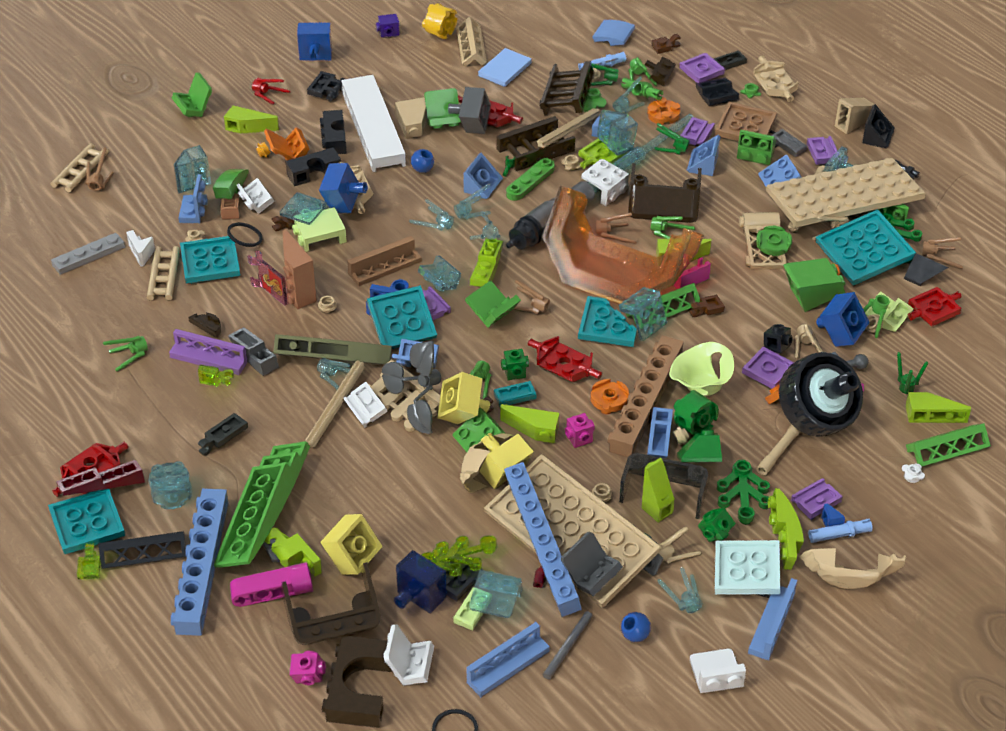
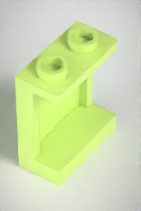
(323, 227)

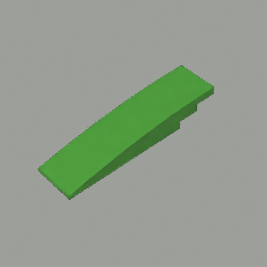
(261, 503)

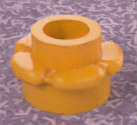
(263, 150)

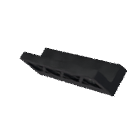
(141, 541)

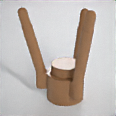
(95, 181)
(604, 226)
(931, 247)
(539, 301)

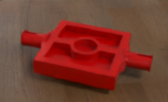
(934, 306)

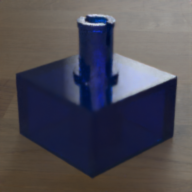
(420, 582)

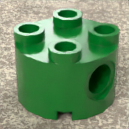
(695, 412)

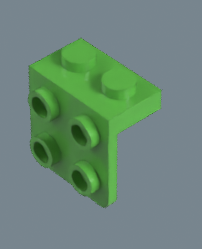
(196, 100)
(437, 107)

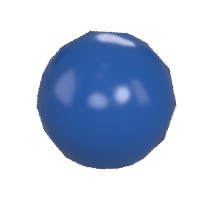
(422, 161)
(635, 627)

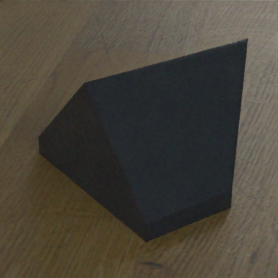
(922, 269)

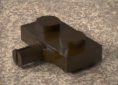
(661, 70)

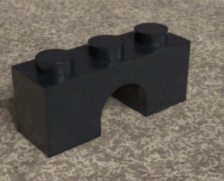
(333, 131)
(300, 168)

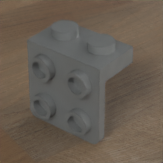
(589, 564)

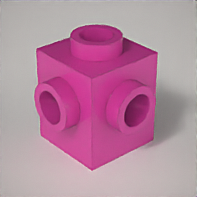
(579, 430)
(307, 668)

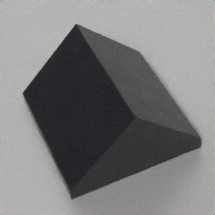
(877, 129)

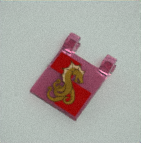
(268, 278)

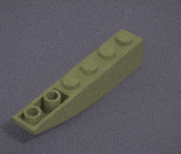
(331, 349)

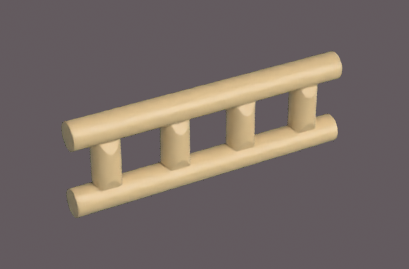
(80, 175)
(169, 279)

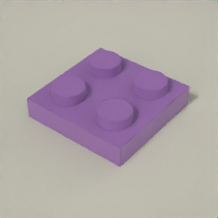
(702, 68)
(766, 367)

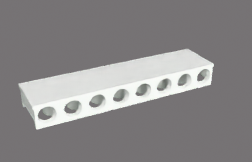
(373, 122)

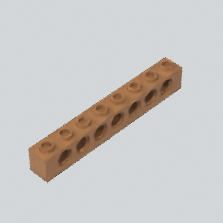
(646, 395)

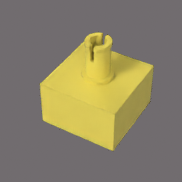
(461, 398)
(503, 456)
(351, 544)

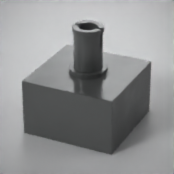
(473, 110)

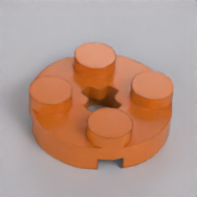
(663, 111)
(609, 404)

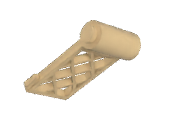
(754, 223)

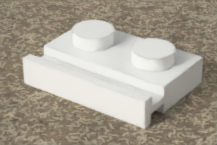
(365, 404)

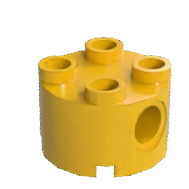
(440, 20)

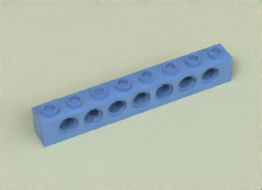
(542, 539)
(198, 568)

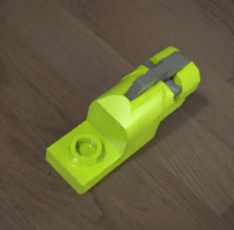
(291, 551)

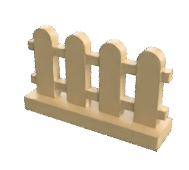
(400, 411)

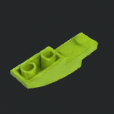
(487, 262)
(787, 525)

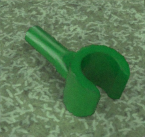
(509, 163)

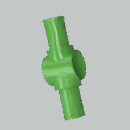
(643, 89)

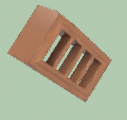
(230, 207)

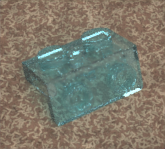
(440, 274)

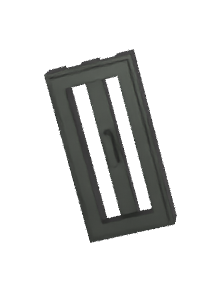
(731, 60)

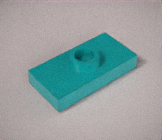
(515, 393)

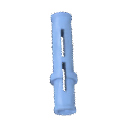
(620, 57)
(847, 529)

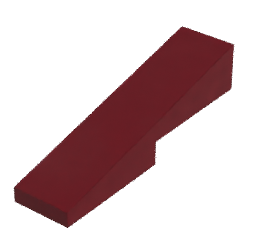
(92, 480)

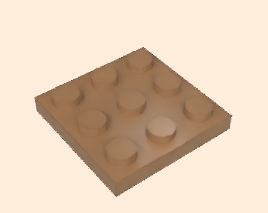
(743, 117)

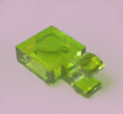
(211, 376)
(89, 566)

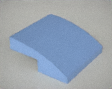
(614, 31)

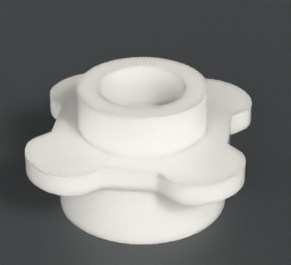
(913, 472)

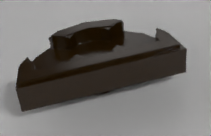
(209, 323)

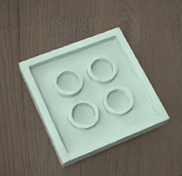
(747, 567)

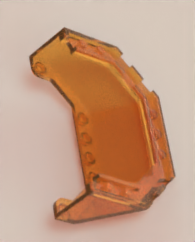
(604, 265)

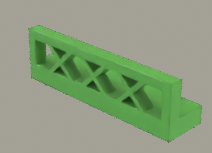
(675, 295)
(944, 439)

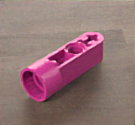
(267, 585)

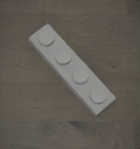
(87, 253)

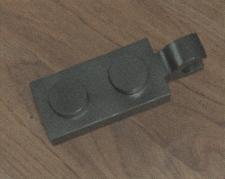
(222, 433)

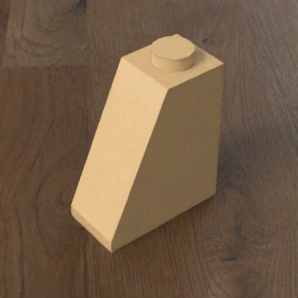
(852, 113)
(411, 117)

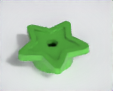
(751, 90)

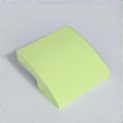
(895, 314)

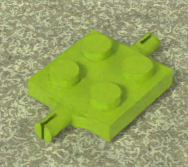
(595, 151)

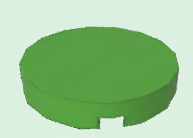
(774, 240)

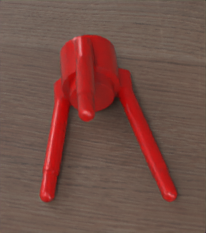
(260, 86)

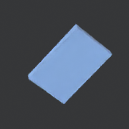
(505, 67)

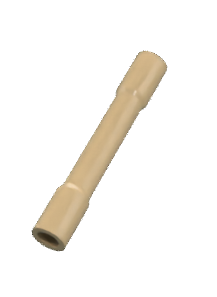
(770, 460)

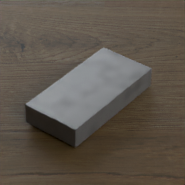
(789, 143)

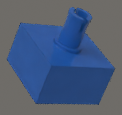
(314, 41)
(341, 187)
(843, 319)

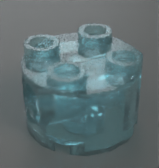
(170, 485)

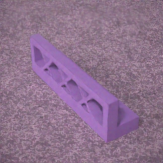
(209, 355)

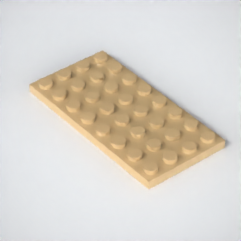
(845, 192)
(573, 513)

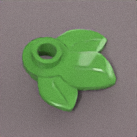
(594, 100)

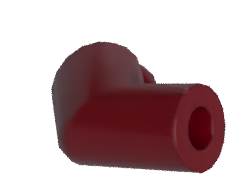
(539, 578)

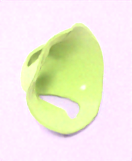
(696, 370)

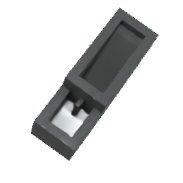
(257, 354)

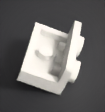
(256, 196)

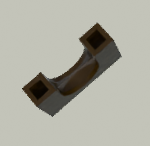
(343, 704)

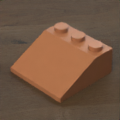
(299, 273)

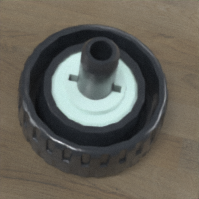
(821, 394)

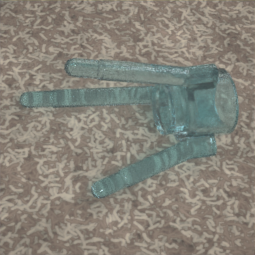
(622, 102)
(464, 207)
(443, 218)
(489, 231)
(329, 368)
(690, 599)

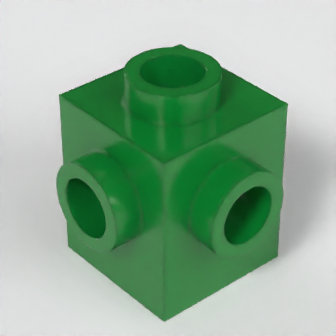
(514, 364)
(716, 524)

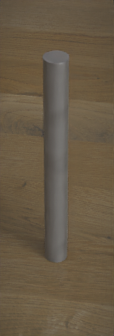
(548, 673)

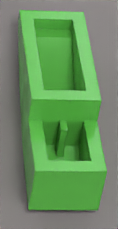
(226, 184)

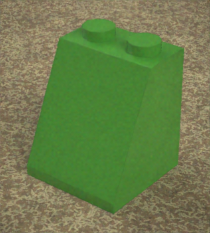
(814, 282)

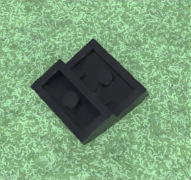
(717, 91)

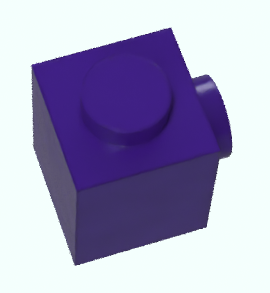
(388, 25)

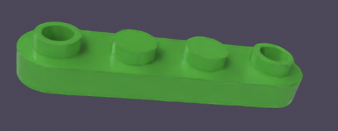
(530, 179)

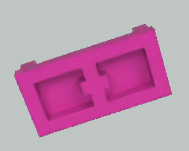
(694, 275)

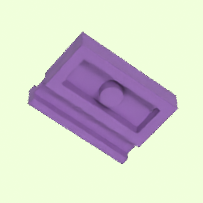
(698, 131)
(821, 149)
(435, 303)
(812, 498)

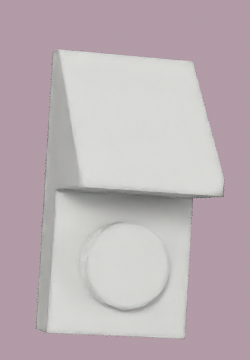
(142, 248)

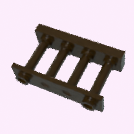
(579, 93)
(528, 134)

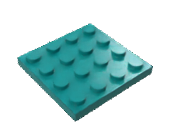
(865, 247)

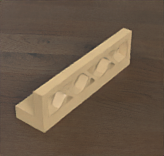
(475, 42)

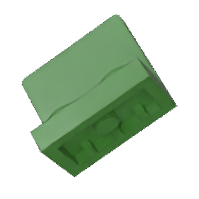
(490, 303)
(475, 429)

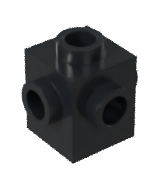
(778, 338)

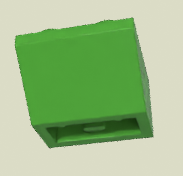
(756, 147)

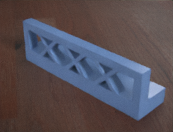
(772, 621)
(506, 660)

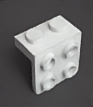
(608, 178)
(408, 660)
(717, 670)

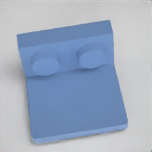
(779, 171)
(193, 205)

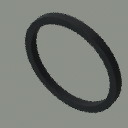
(242, 243)
(455, 711)

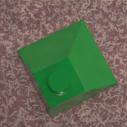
(702, 448)

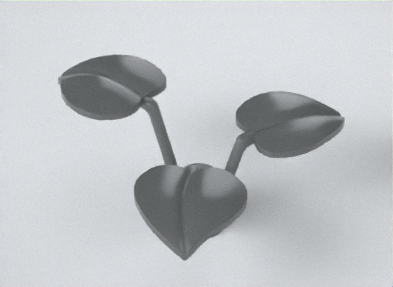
(422, 358)

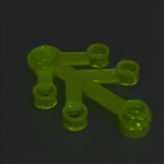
(459, 553)

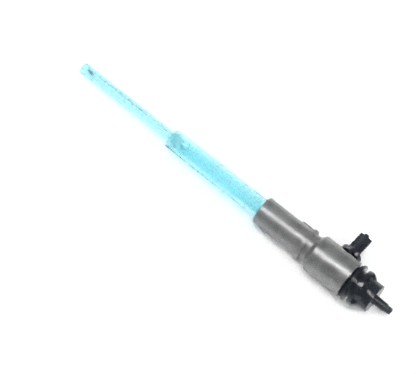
(530, 228)

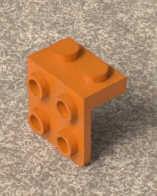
(291, 147)

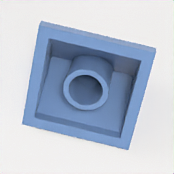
(705, 157)
(480, 174)

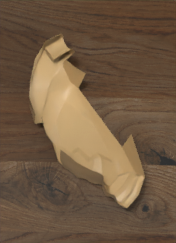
(473, 461)
(824, 563)

